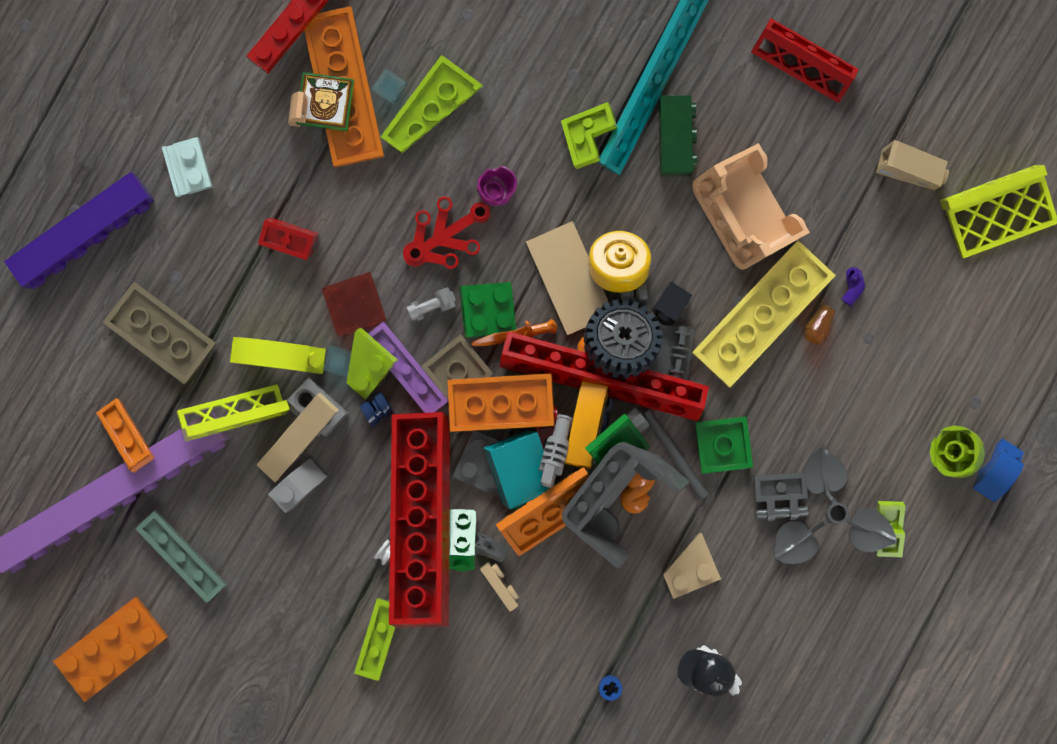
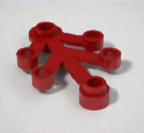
(443, 236)

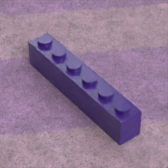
(79, 231)

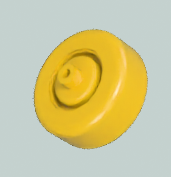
(619, 261)

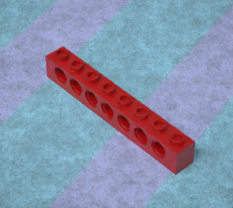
(573, 366)

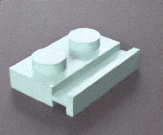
(187, 167)

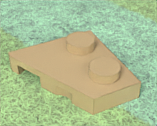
(691, 569)

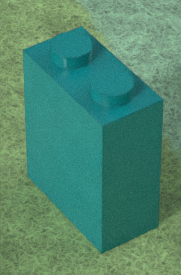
(516, 468)

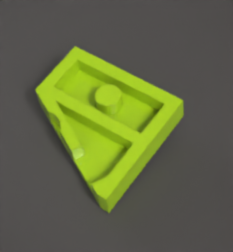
(368, 364)

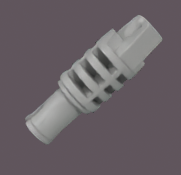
(555, 451)

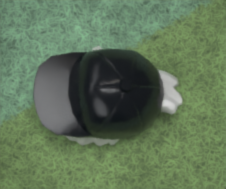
(708, 672)

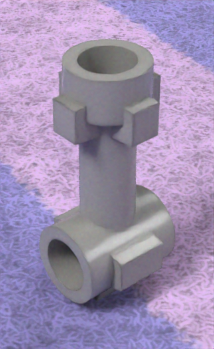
(444, 300)

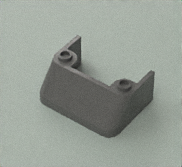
(588, 510)

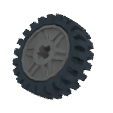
(622, 338)

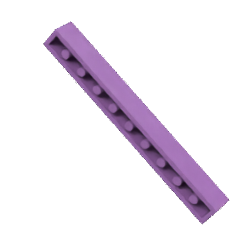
(101, 496)

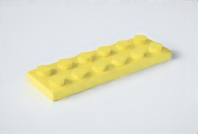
(763, 314)

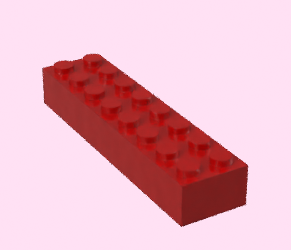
(419, 520)

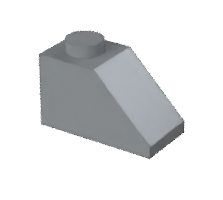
(297, 485)

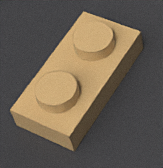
(507, 594)

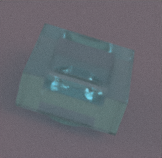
(389, 86)
(337, 361)

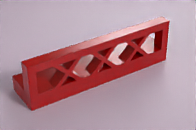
(810, 53)

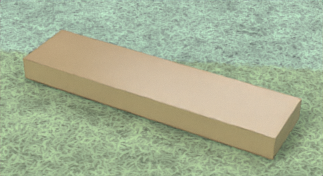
(297, 437)

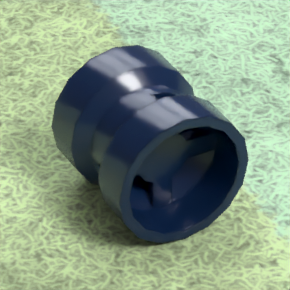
(380, 404)

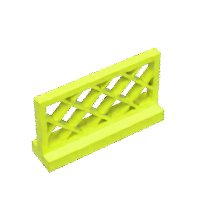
(992, 190)

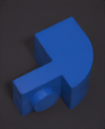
(1000, 471)

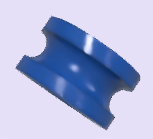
(614, 694)

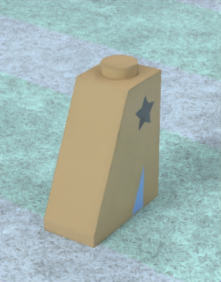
(912, 166)

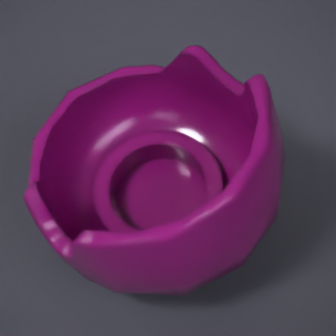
(497, 186)

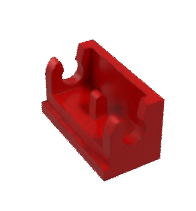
(287, 238)

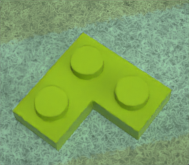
(581, 132)

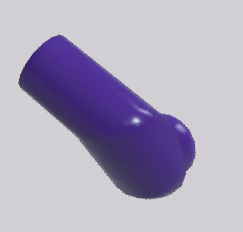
(855, 285)

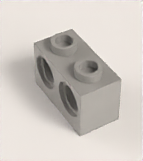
(313, 388)

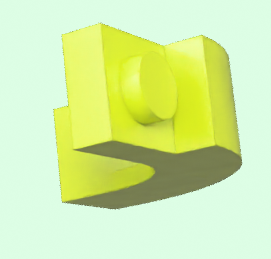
(277, 355)

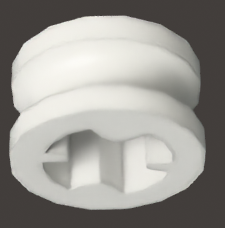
(383, 553)

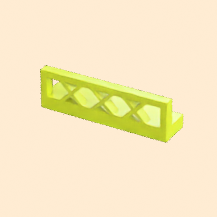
(237, 418)

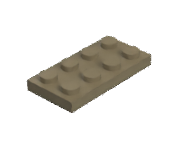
(160, 333)

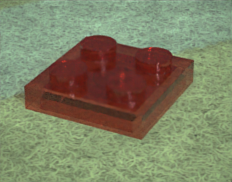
(354, 304)

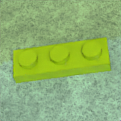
(376, 642)

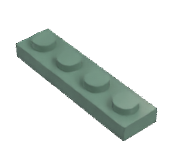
(181, 556)

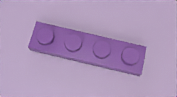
(410, 372)

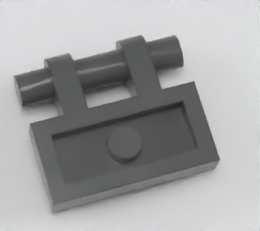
(780, 487)

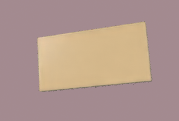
(566, 276)

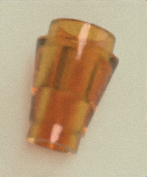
(819, 326)

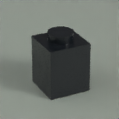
(671, 303)

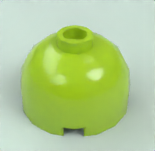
(957, 452)

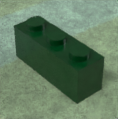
(677, 135)

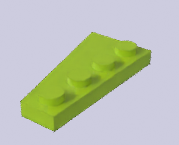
(432, 101)

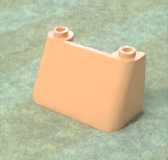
(745, 208)

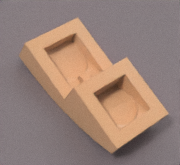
(298, 108)

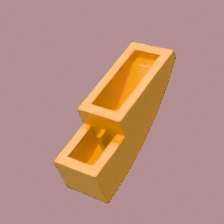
(586, 423)

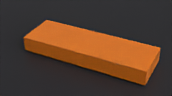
(125, 435)

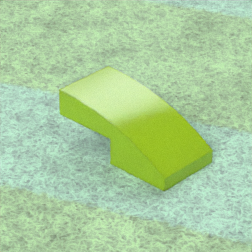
(894, 513)

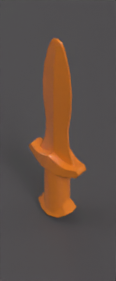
(527, 330)

